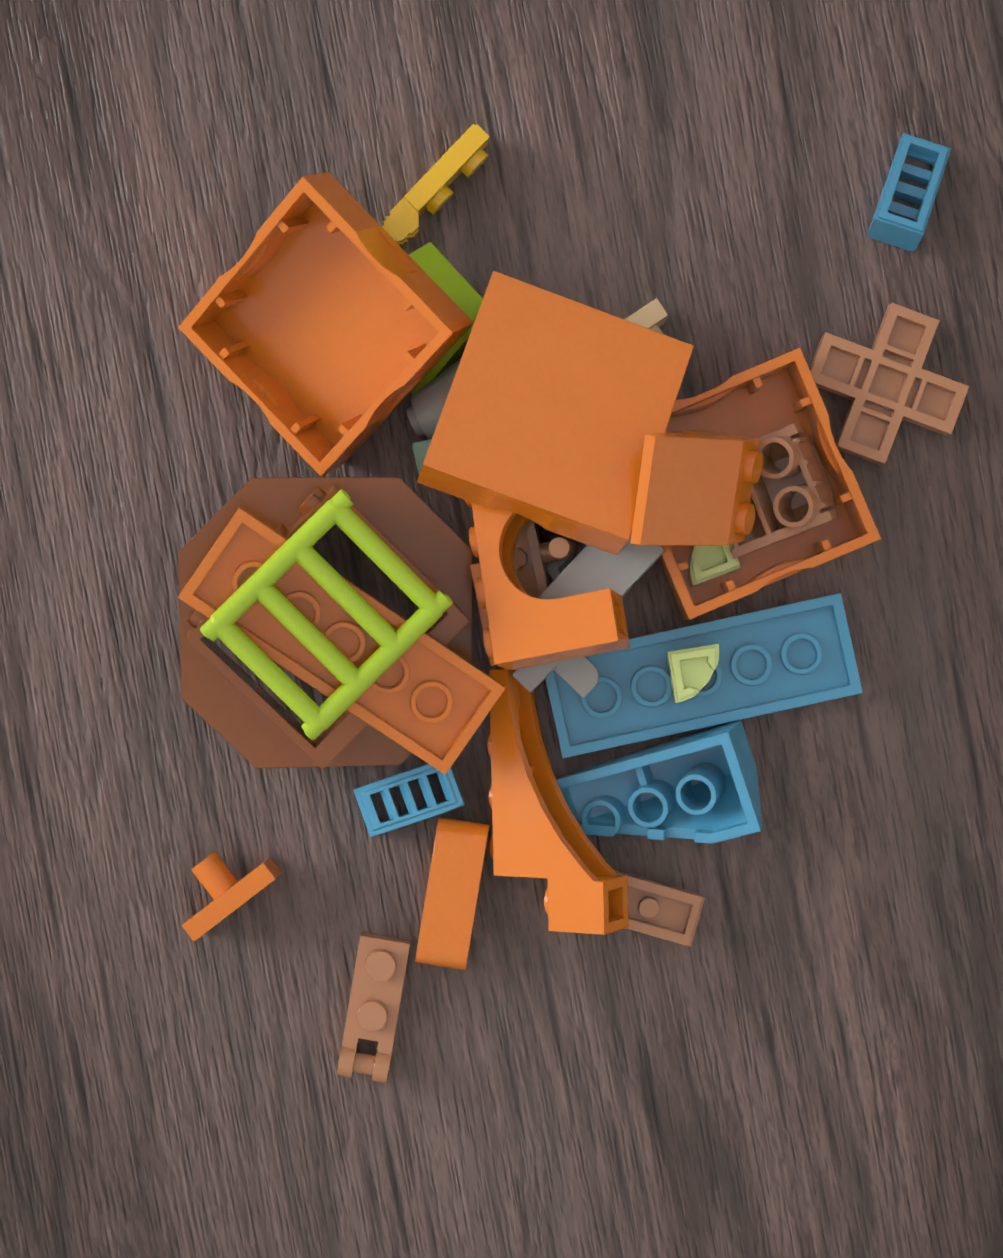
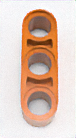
(452, 893)

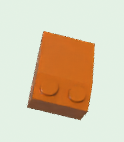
(696, 488)

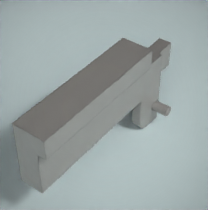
(587, 573)

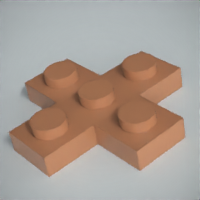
(887, 384)

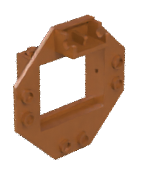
(239, 705)

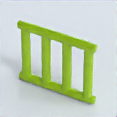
(261, 587)

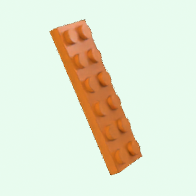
(423, 702)

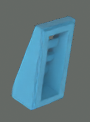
(899, 223)
(448, 782)

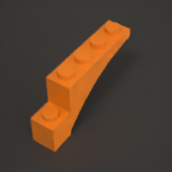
(537, 830)

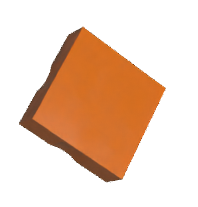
(325, 322)
(754, 406)
(554, 412)

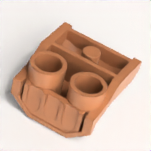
(790, 492)

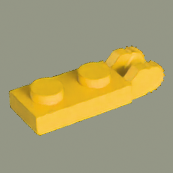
(432, 189)

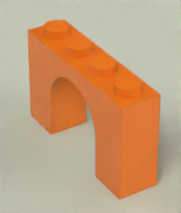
(532, 629)

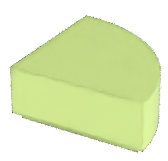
(710, 562)
(691, 670)

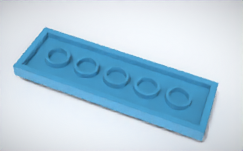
(764, 666)

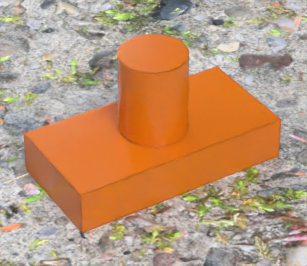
(226, 891)

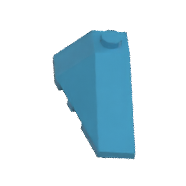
(677, 789)

